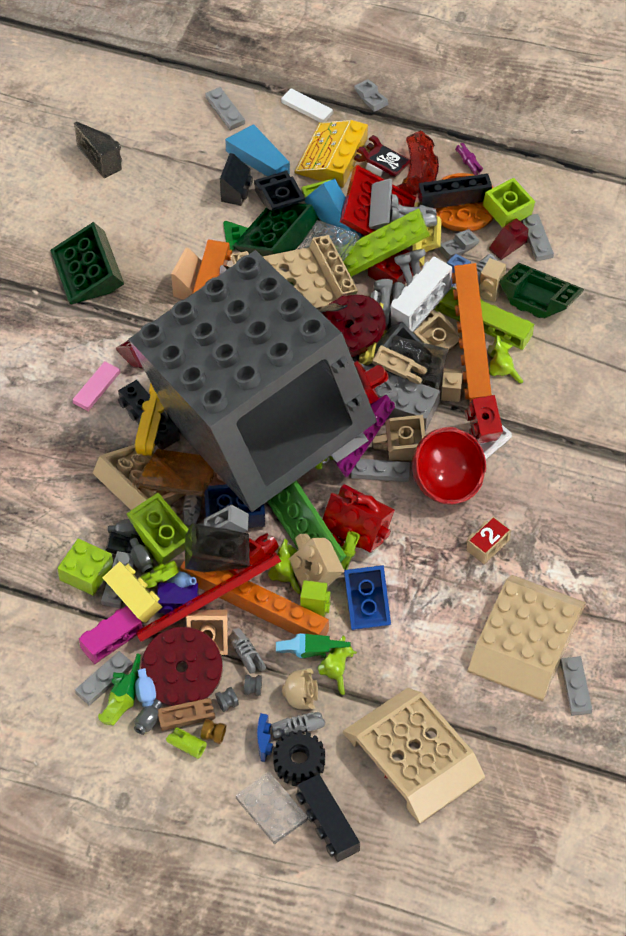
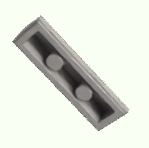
(380, 204)

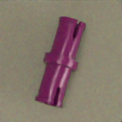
(469, 158)

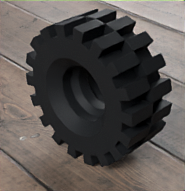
(298, 771)

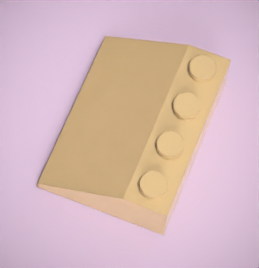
(120, 473)

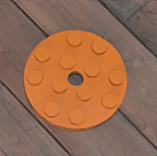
(465, 217)

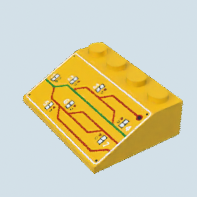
(333, 151)

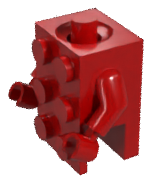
(360, 514)

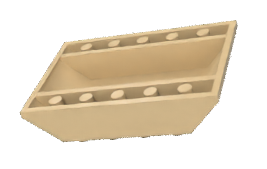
(525, 637)

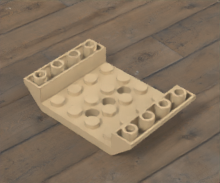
(313, 270)
(425, 776)

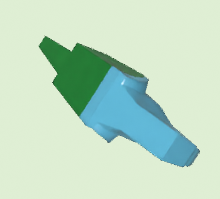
(309, 645)

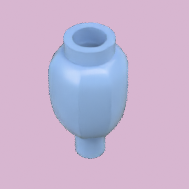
(182, 579)
(145, 688)

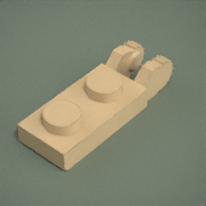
(398, 364)

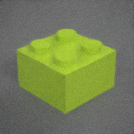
(508, 202)
(85, 567)

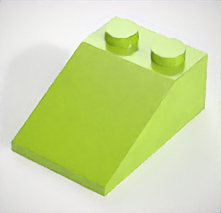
(159, 528)

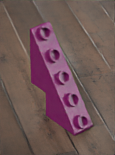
(382, 409)

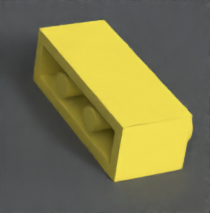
(133, 591)

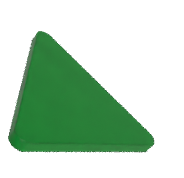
(233, 232)

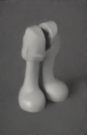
(398, 211)
(413, 258)
(386, 287)

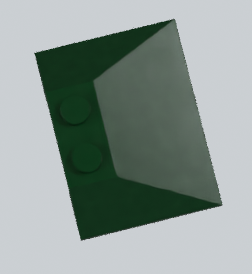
(537, 291)

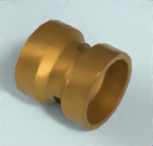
(213, 731)

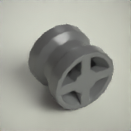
(253, 685)
(227, 699)

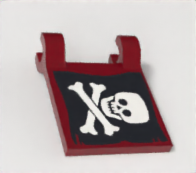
(382, 157)

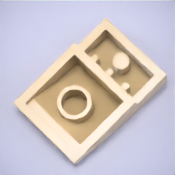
(438, 331)

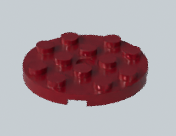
(367, 321)
(185, 646)

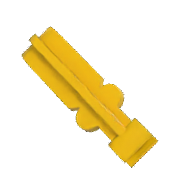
(148, 424)

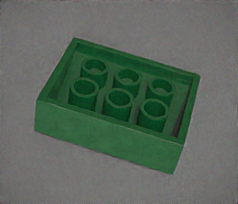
(278, 230)
(87, 265)

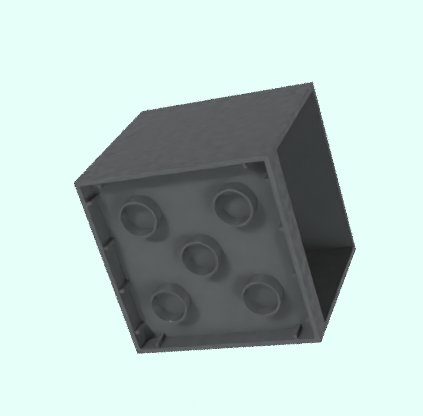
(254, 379)

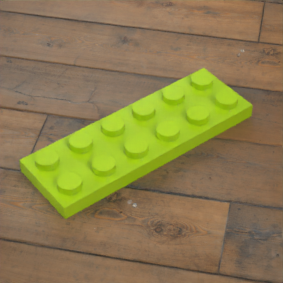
(386, 242)

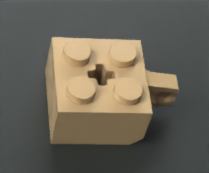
(401, 437)
(315, 560)

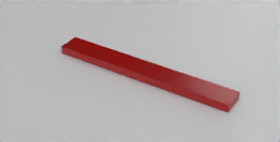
(208, 596)

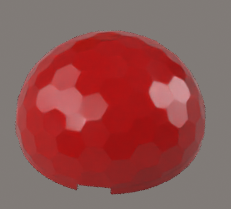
(449, 465)

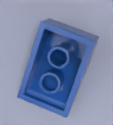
(367, 597)

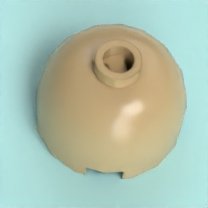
(301, 689)

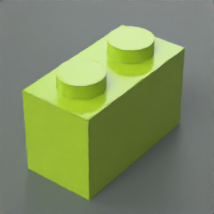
(315, 597)

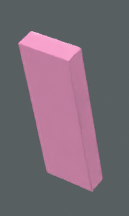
(96, 386)

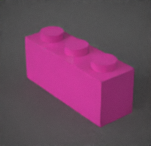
(110, 634)

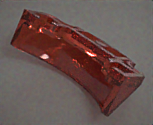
(423, 162)

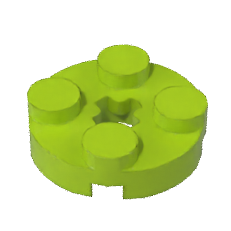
(161, 573)

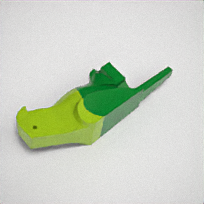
(121, 695)

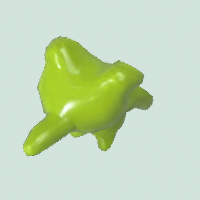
(501, 361)
(283, 571)
(334, 664)

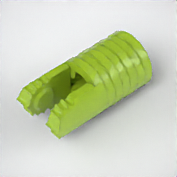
(187, 742)

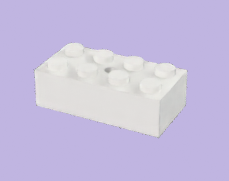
(422, 294)

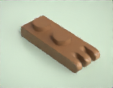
(186, 714)

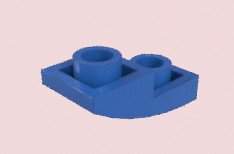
(264, 739)

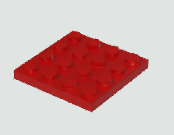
(358, 200)

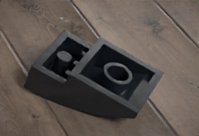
(278, 191)

